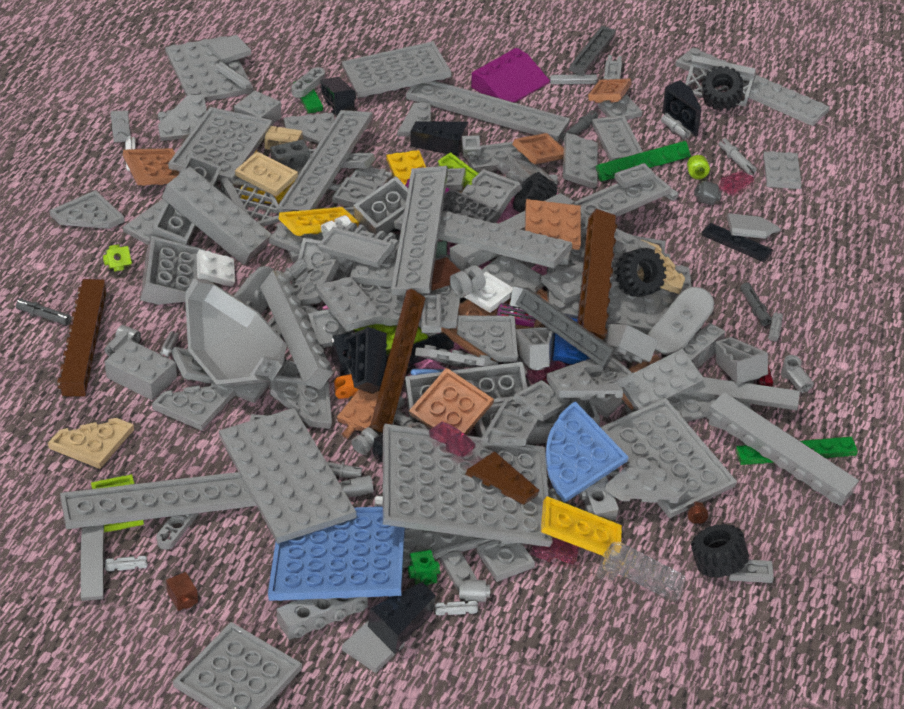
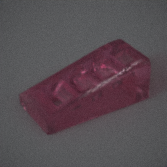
(732, 183)

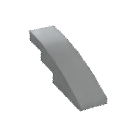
(92, 563)

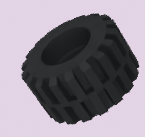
(719, 77)
(534, 188)
(652, 268)
(720, 550)

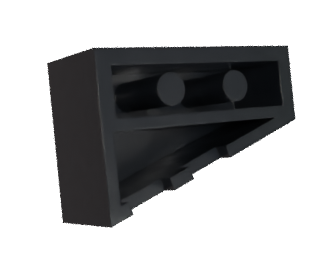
(368, 358)

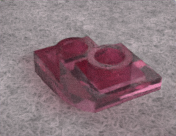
(537, 375)
(455, 440)
(559, 549)

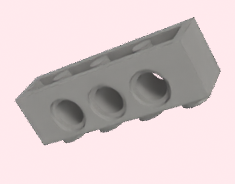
(704, 344)
(606, 507)
(311, 614)

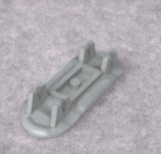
(250, 291)
(682, 320)

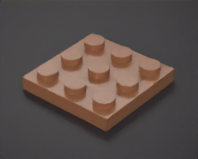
(150, 165)
(554, 220)
(453, 402)

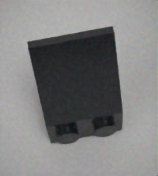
(682, 106)

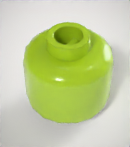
(698, 167)

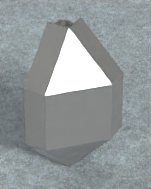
(230, 337)

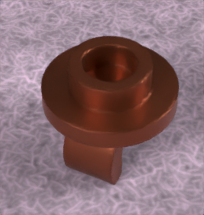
(698, 513)

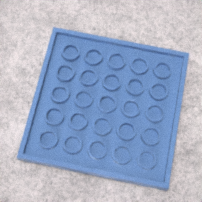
(341, 561)

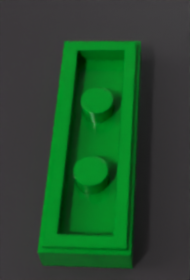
(311, 102)

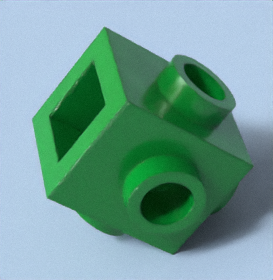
(423, 568)

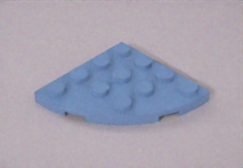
(579, 453)

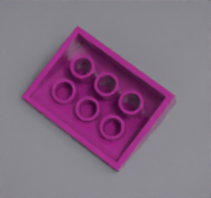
(509, 77)

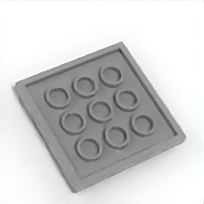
(237, 672)

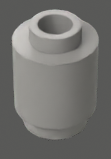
(474, 590)

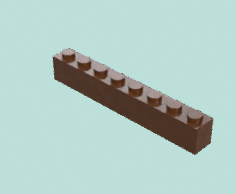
(597, 273)
(83, 338)

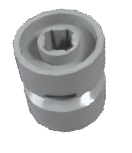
(467, 281)

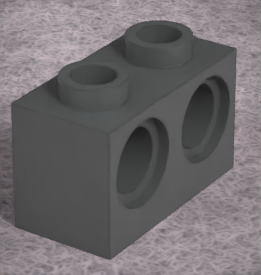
(291, 154)

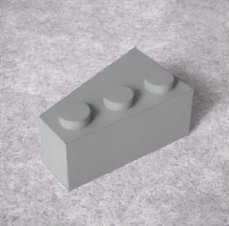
(535, 346)
(741, 360)

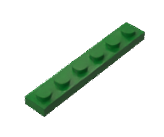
(651, 158)
(825, 447)

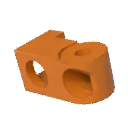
(344, 387)

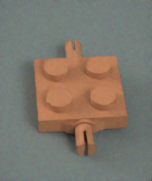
(358, 412)

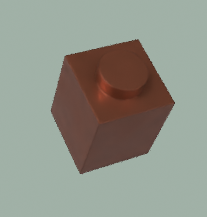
(182, 591)

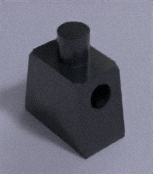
(340, 360)

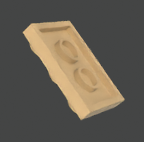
(266, 173)

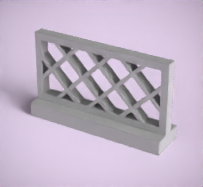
(705, 65)
(235, 193)

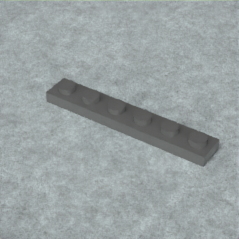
(592, 50)
(565, 327)

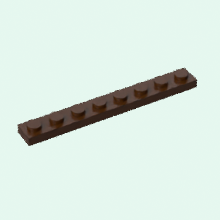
(398, 360)

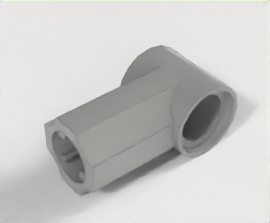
(122, 335)
(794, 372)

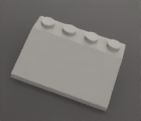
(168, 271)

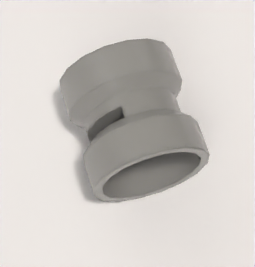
(364, 442)

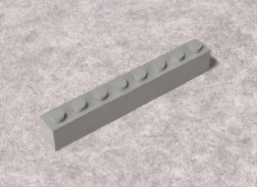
(466, 256)
(296, 330)
(782, 449)

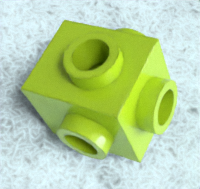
(123, 254)

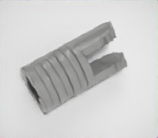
(357, 486)

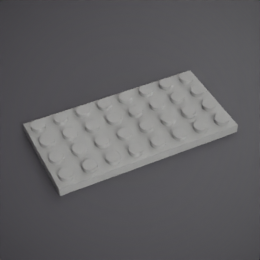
(286, 475)

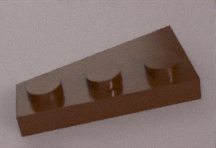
(501, 474)

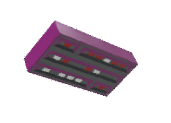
(521, 316)

